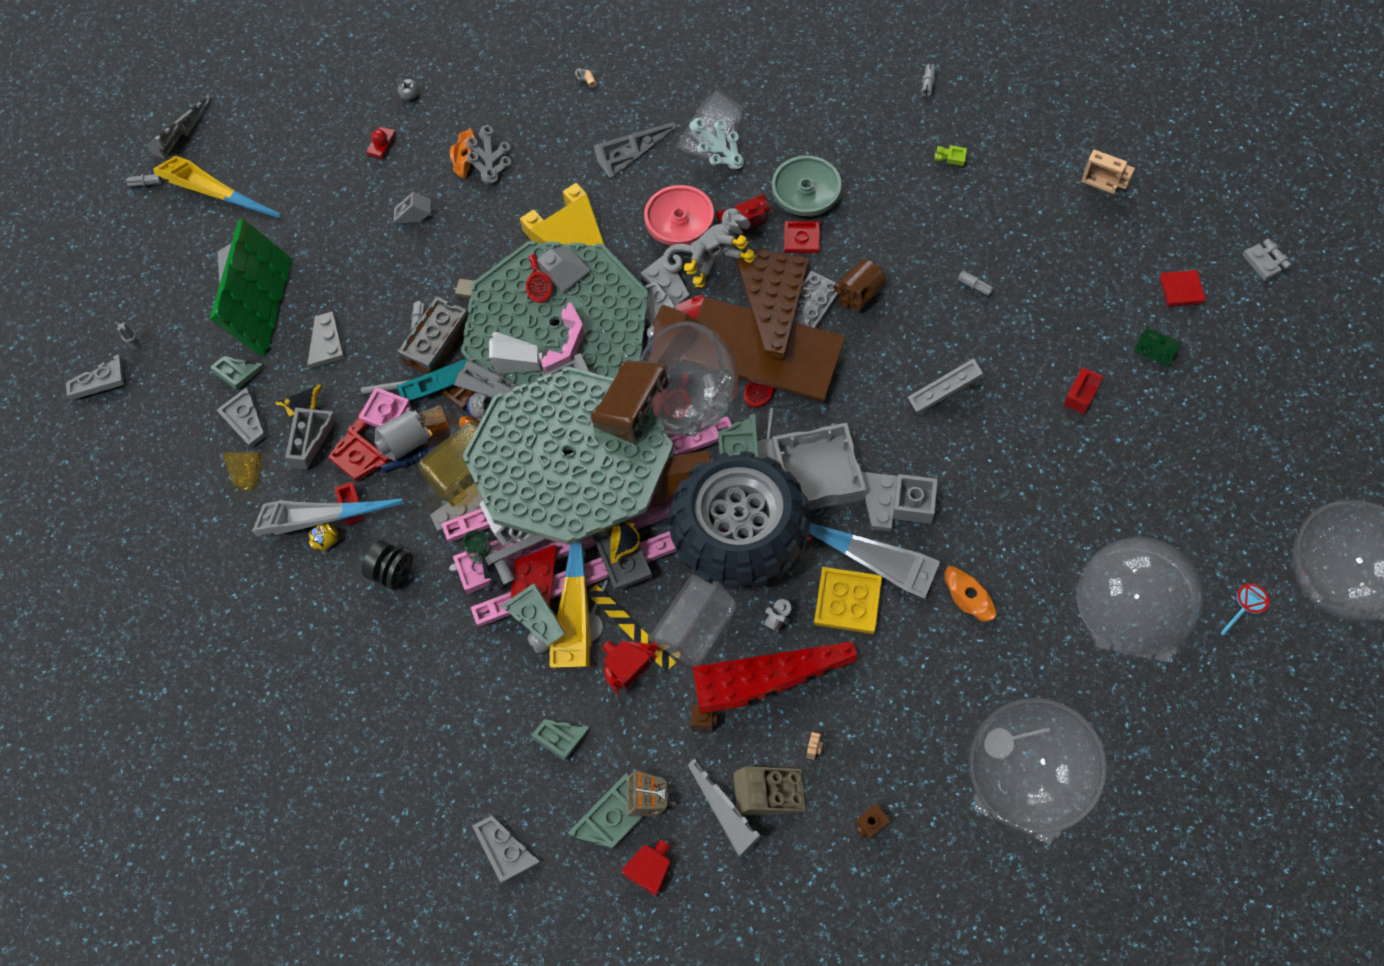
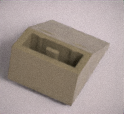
(768, 791)

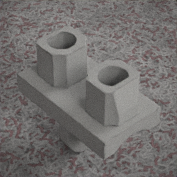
(778, 616)

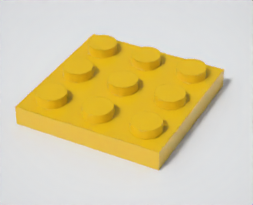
(848, 600)

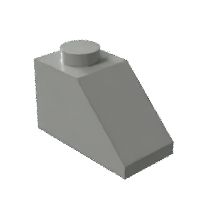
(412, 209)

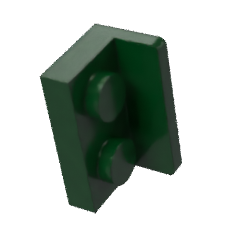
(1157, 346)

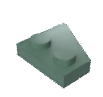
(235, 371)
(559, 737)

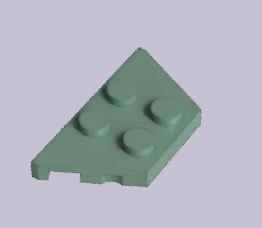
(739, 437)
(607, 820)

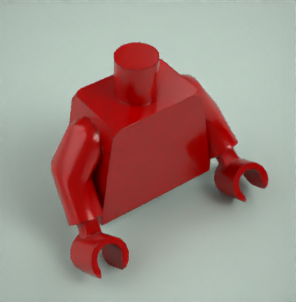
(753, 209)
(626, 662)

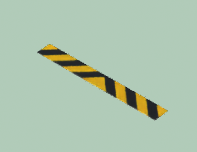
(628, 624)

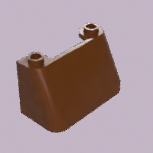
(629, 398)

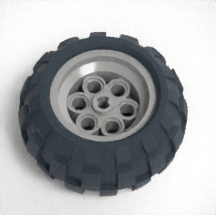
(735, 486)

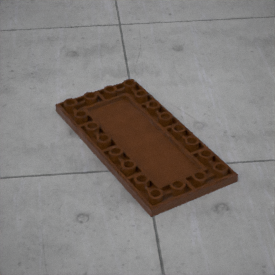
(807, 359)

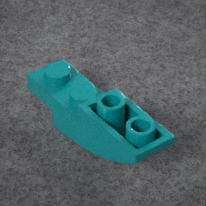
(431, 382)

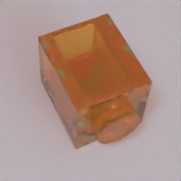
(434, 420)

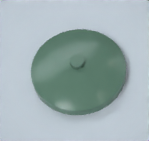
(806, 185)

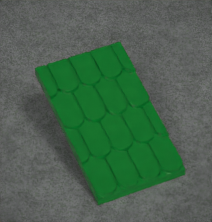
(250, 287)

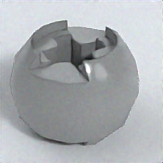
(408, 89)
(538, 645)

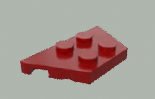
(535, 569)

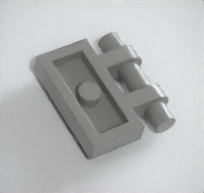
(1262, 262)

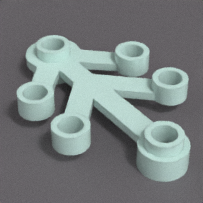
(719, 144)

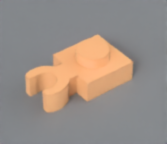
(814, 746)

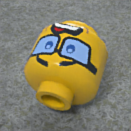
(323, 536)

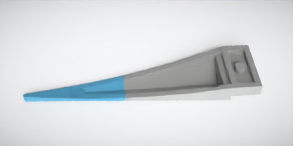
(289, 516)
(899, 565)

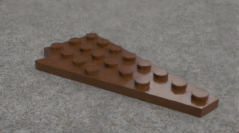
(773, 292)

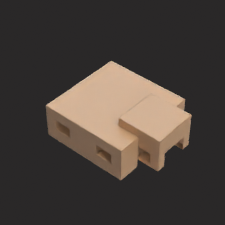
(1107, 170)

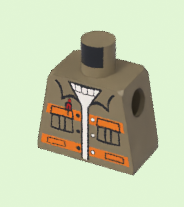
(647, 795)

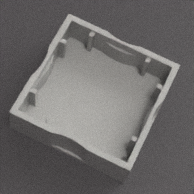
(822, 465)

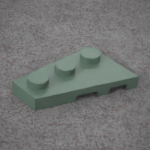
(534, 613)

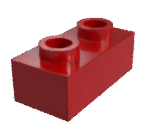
(348, 494)

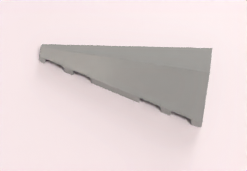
(619, 152)

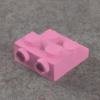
(383, 407)

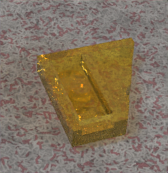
(243, 468)

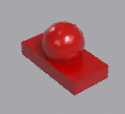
(380, 143)

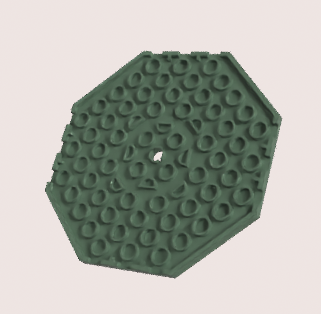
(606, 300)
(538, 489)

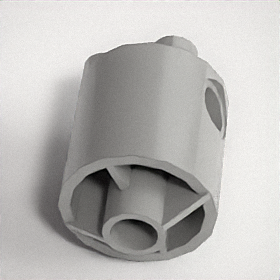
(400, 435)

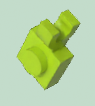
(954, 155)

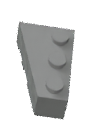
(307, 436)

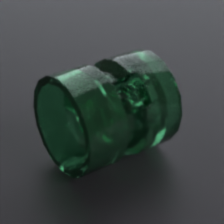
(476, 546)

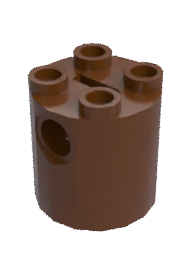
(860, 284)

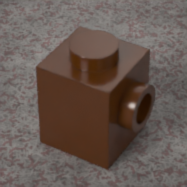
(702, 721)
(871, 823)

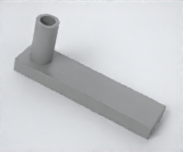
(947, 385)
(499, 561)

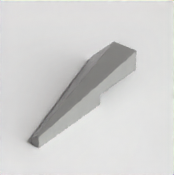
(164, 142)
(482, 380)
(733, 824)

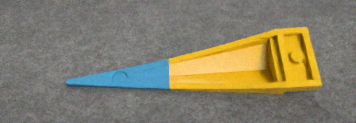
(188, 175)
(573, 615)

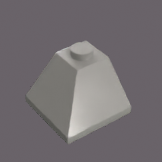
(563, 267)

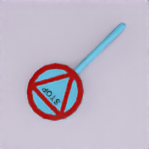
(1251, 599)

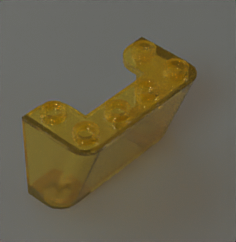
(446, 466)

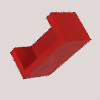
(1083, 390)

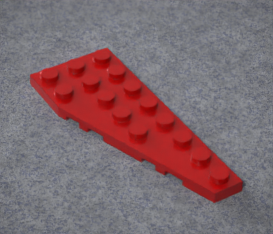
(738, 681)

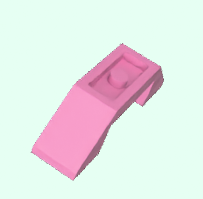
(569, 350)

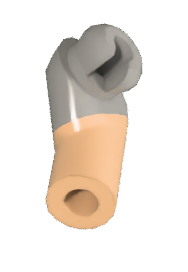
(586, 75)

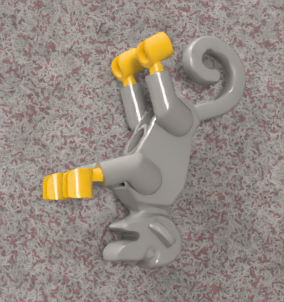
(711, 244)

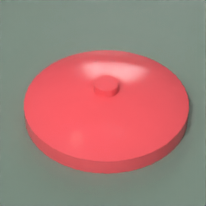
(678, 215)

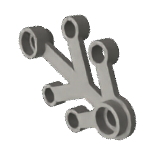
(487, 155)

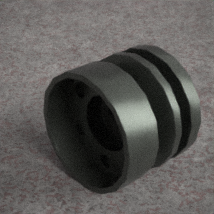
(387, 565)

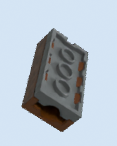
(433, 336)

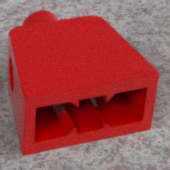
(649, 868)

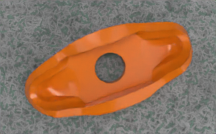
(459, 161)
(958, 583)

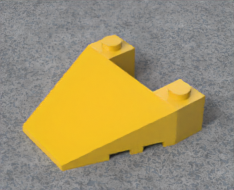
(569, 225)

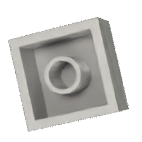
(915, 498)

